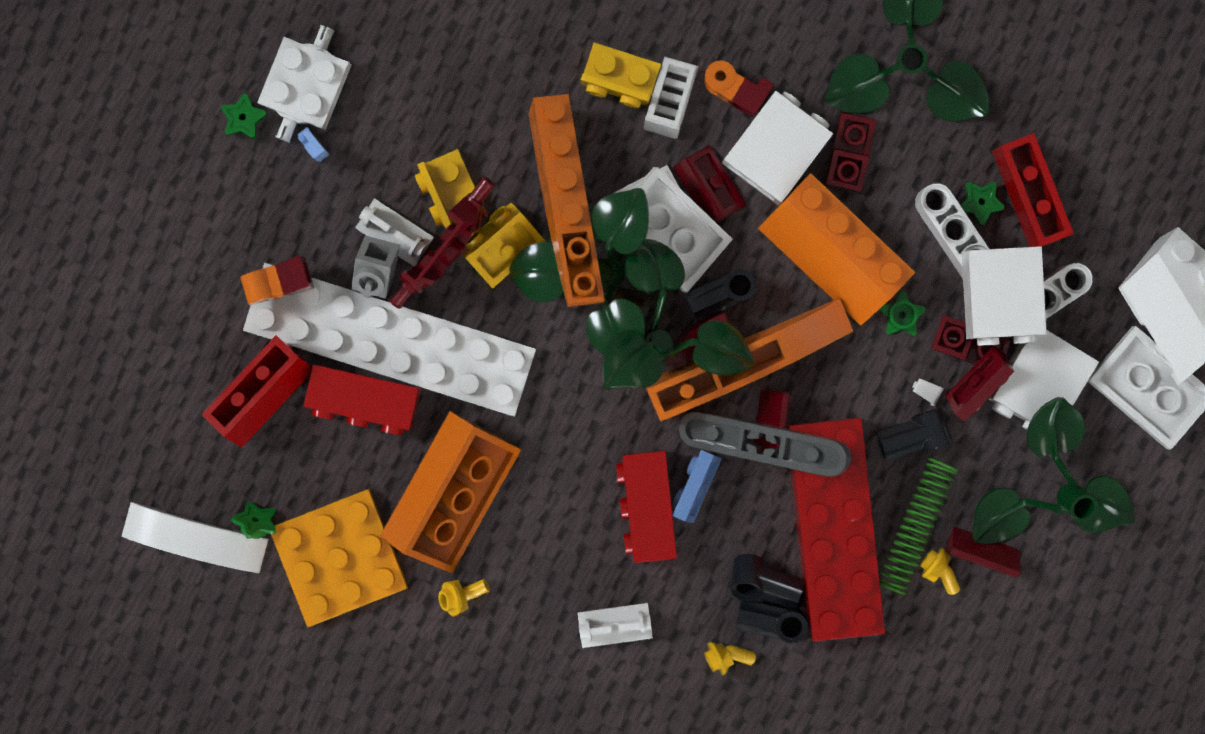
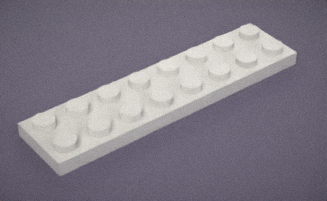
(398, 344)

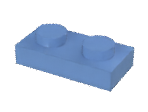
(689, 499)

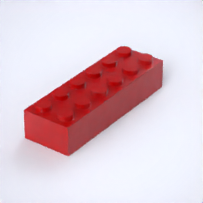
(838, 541)

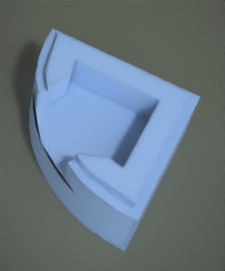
(312, 145)

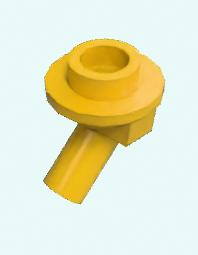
(936, 565)
(454, 597)
(722, 657)

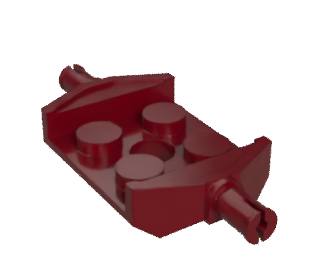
(431, 268)

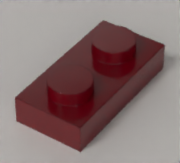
(979, 383)

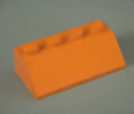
(836, 249)
(450, 493)

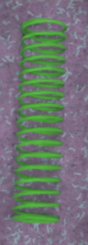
(947, 468)

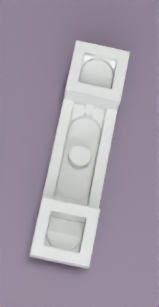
(193, 538)

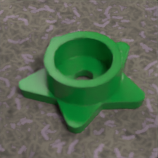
(246, 126)
(991, 203)
(911, 312)
(255, 529)

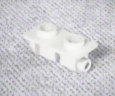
(387, 225)
(614, 625)

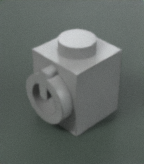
(371, 274)

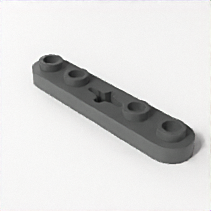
(796, 451)

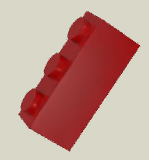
(1032, 191)
(258, 392)
(362, 399)
(647, 506)

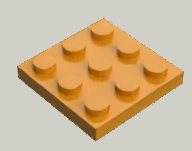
(338, 558)

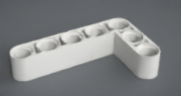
(970, 239)

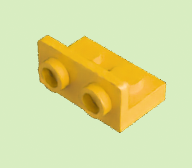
(620, 76)
(447, 183)
(499, 242)

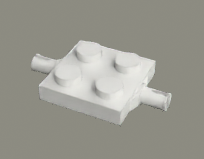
(304, 83)

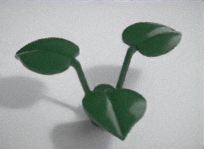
(954, 96)
(623, 223)
(639, 362)
(1096, 509)

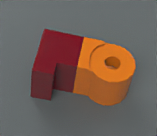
(736, 90)
(277, 281)

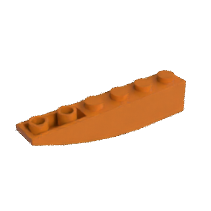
(565, 199)
(771, 350)

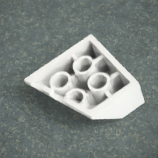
(1169, 299)

